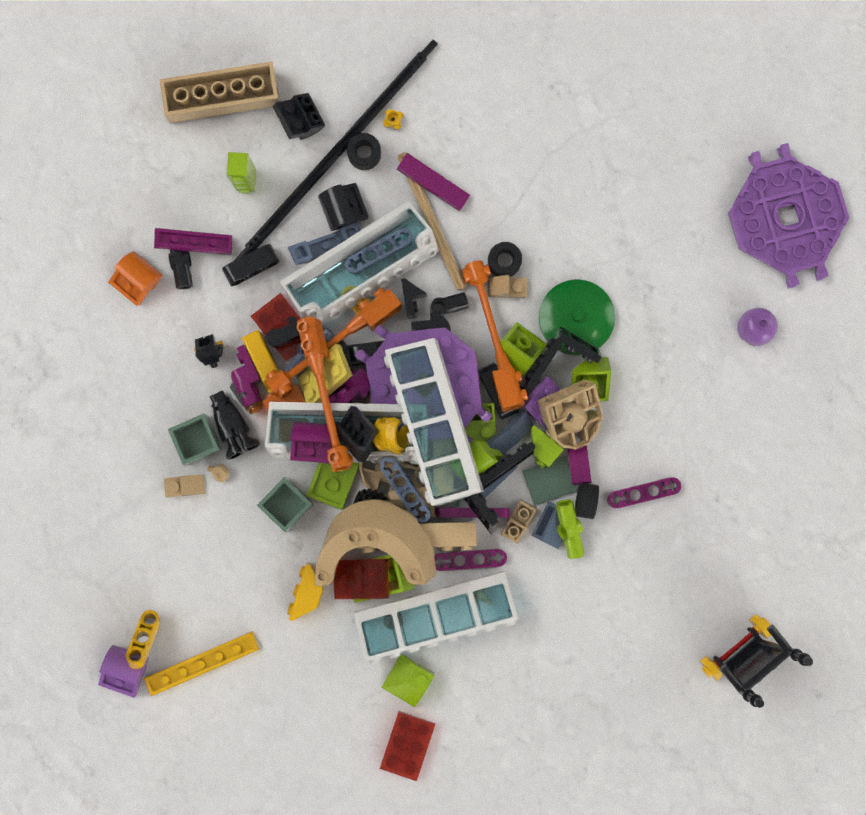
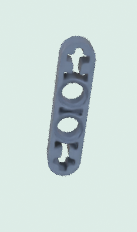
(380, 253)
(408, 487)

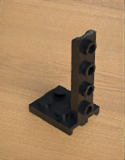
(572, 343)
(478, 503)

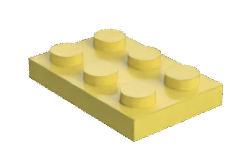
(335, 374)

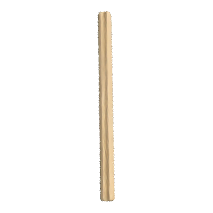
(437, 232)

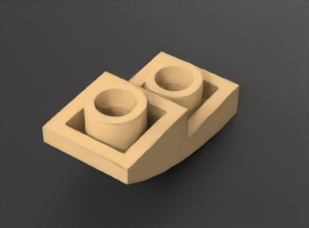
(519, 521)

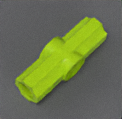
(570, 529)

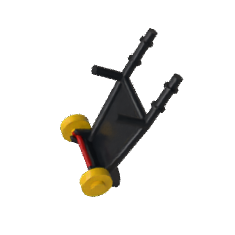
(754, 659)

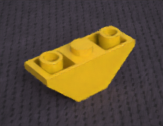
(307, 594)

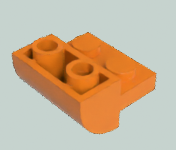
(134, 277)

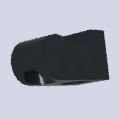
(284, 335)

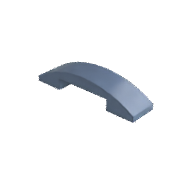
(308, 251)
(512, 434)

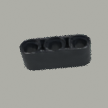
(250, 265)
(486, 377)

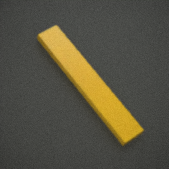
(201, 663)

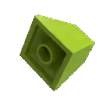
(522, 347)
(597, 373)
(408, 680)

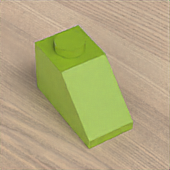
(545, 450)

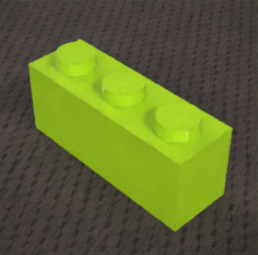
(241, 172)

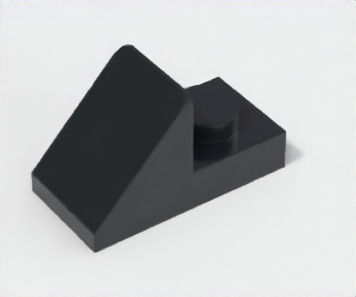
(411, 292)

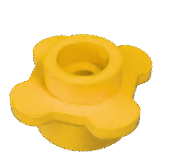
(393, 114)

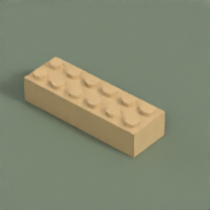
(219, 92)
(446, 535)

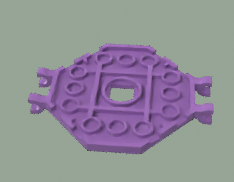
(817, 206)
(458, 359)

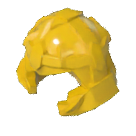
(388, 436)

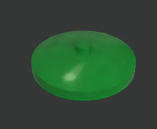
(580, 309)

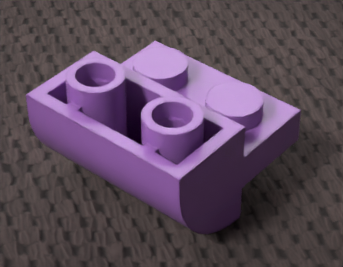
(544, 389)
(117, 673)

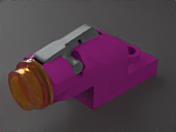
(244, 383)

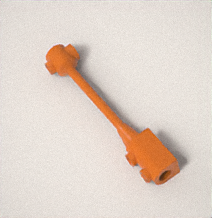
(370, 314)
(315, 351)
(505, 378)

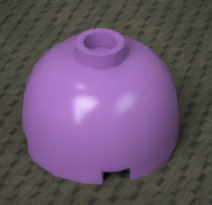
(757, 326)

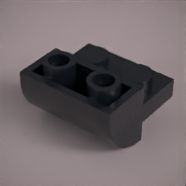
(299, 116)
(343, 206)
(436, 321)
(356, 433)

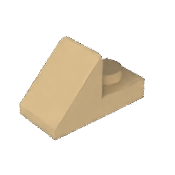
(507, 287)
(184, 485)

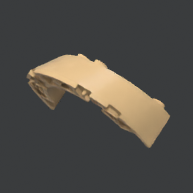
(379, 526)

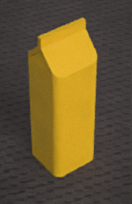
(260, 355)

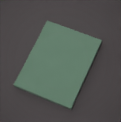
(549, 483)

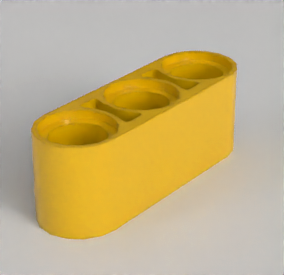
(139, 648)

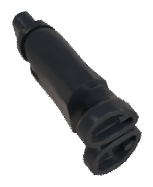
(231, 425)

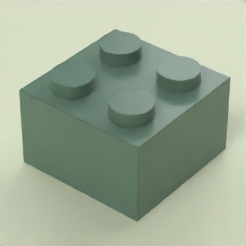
(195, 439)
(285, 504)

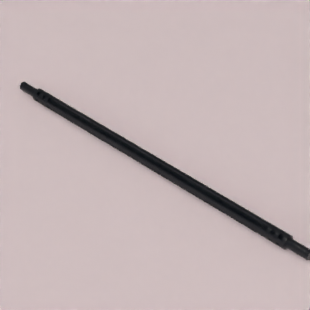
(337, 150)

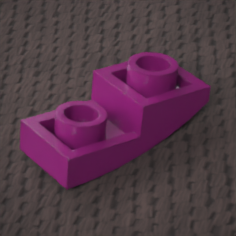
(579, 465)

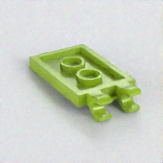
(332, 486)

